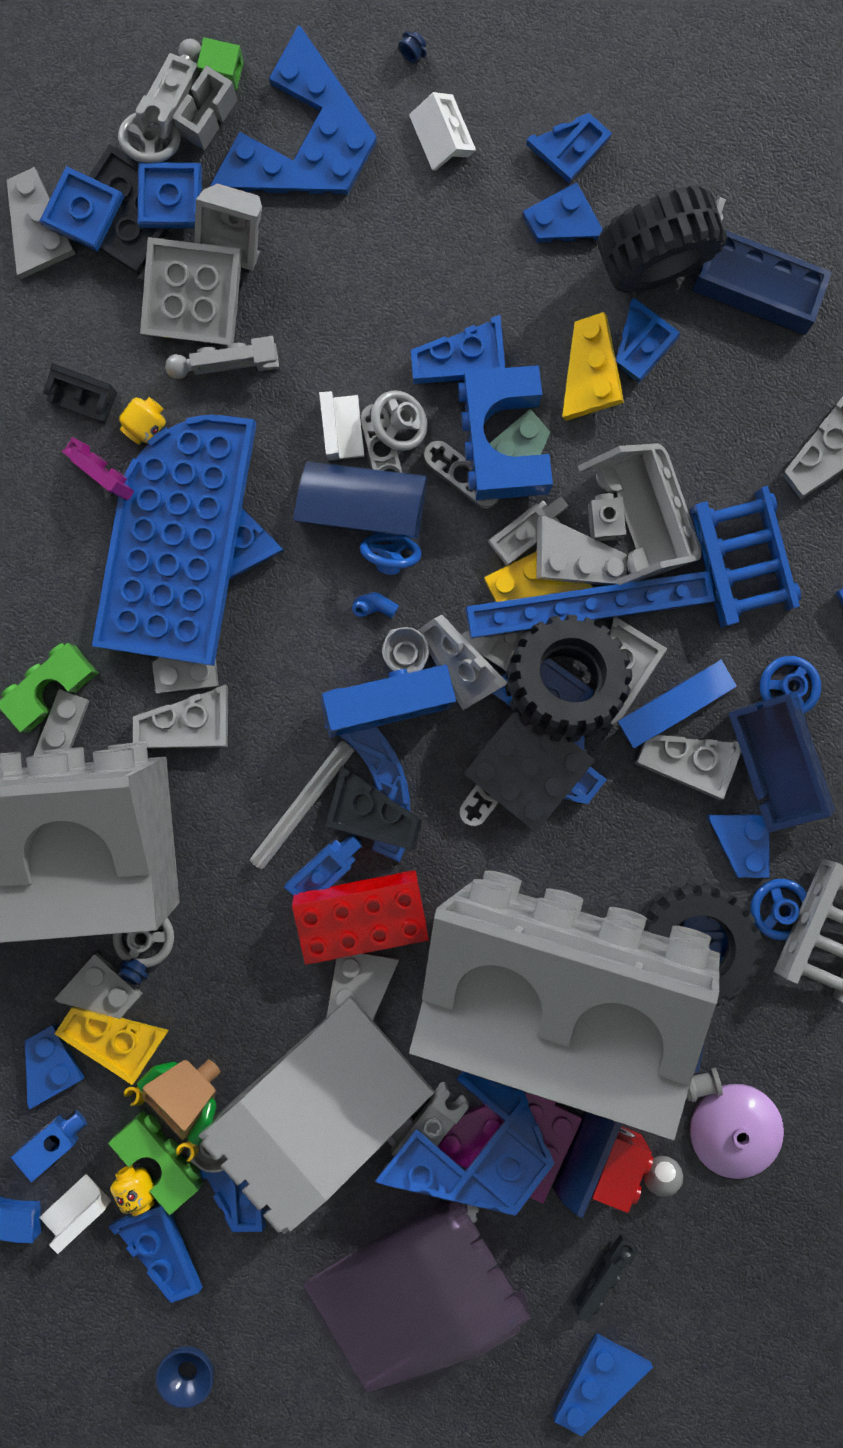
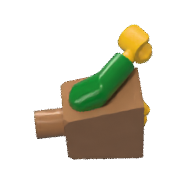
(180, 1098)

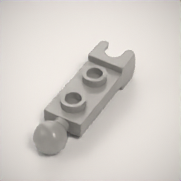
(169, 88)
(237, 355)
(435, 1117)

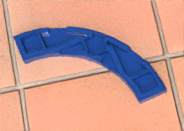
(386, 773)

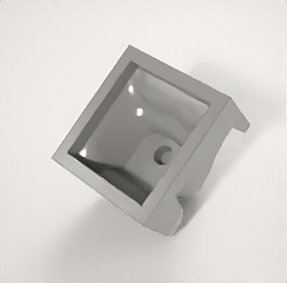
(229, 220)

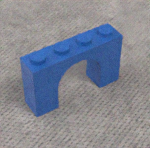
(492, 472)

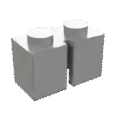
(215, 98)

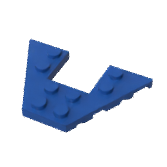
(333, 148)
(501, 1173)

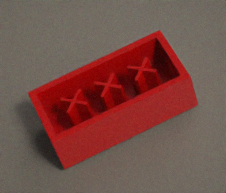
(360, 917)

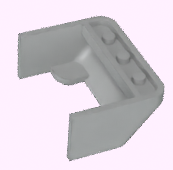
(651, 506)

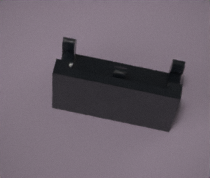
(79, 393)

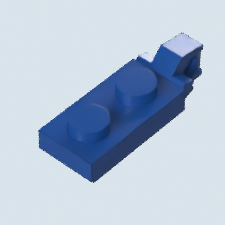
(325, 867)

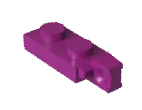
(95, 468)

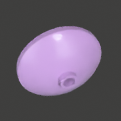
(722, 1118)

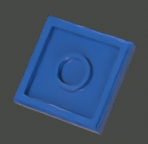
(168, 194)
(81, 208)

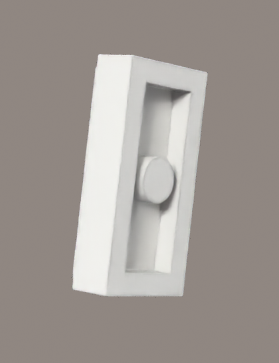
(441, 129)
(341, 426)
(74, 1211)

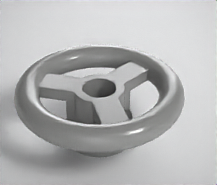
(149, 142)
(409, 410)
(138, 947)

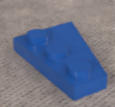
(450, 357)
(252, 545)
(161, 1249)
(599, 1384)

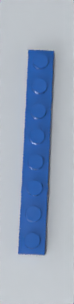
(593, 603)

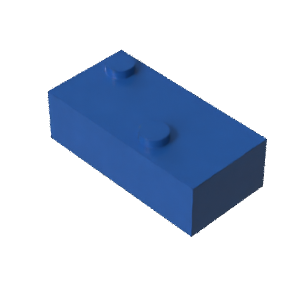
(388, 700)

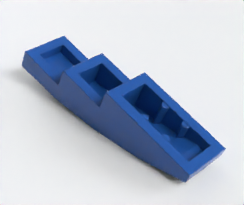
(676, 704)

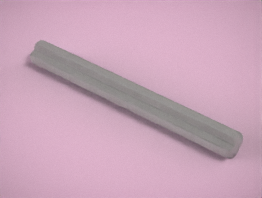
(301, 805)

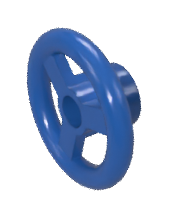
(389, 558)
(797, 677)
(792, 908)

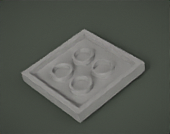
(190, 291)

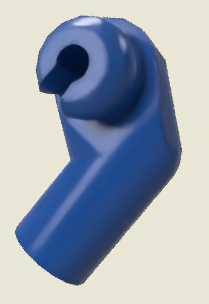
(374, 602)

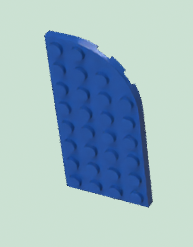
(176, 541)

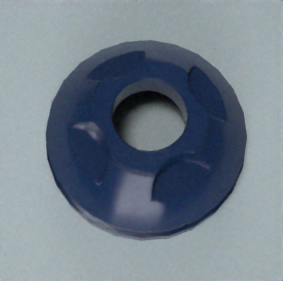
(182, 1390)

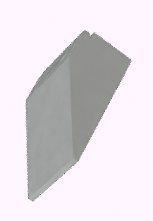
(316, 1116)

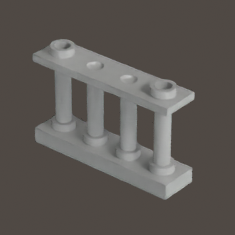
(807, 927)

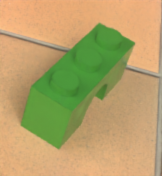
(25, 703)
(144, 1138)

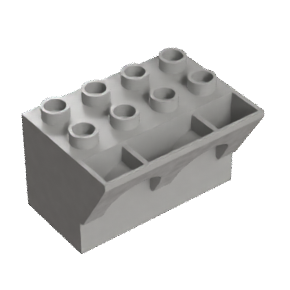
(85, 843)
(567, 1001)

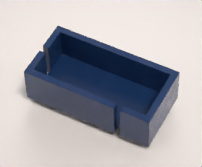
(782, 762)

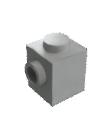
(606, 517)

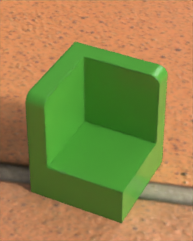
(222, 58)

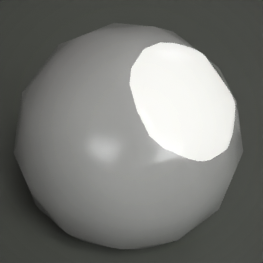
(664, 1177)

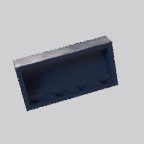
(764, 283)
(361, 499)
(585, 1161)

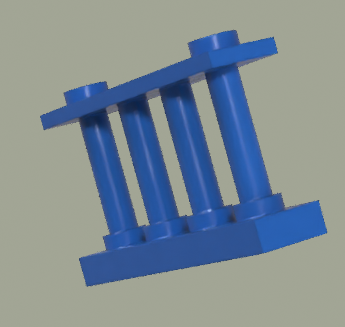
(714, 549)

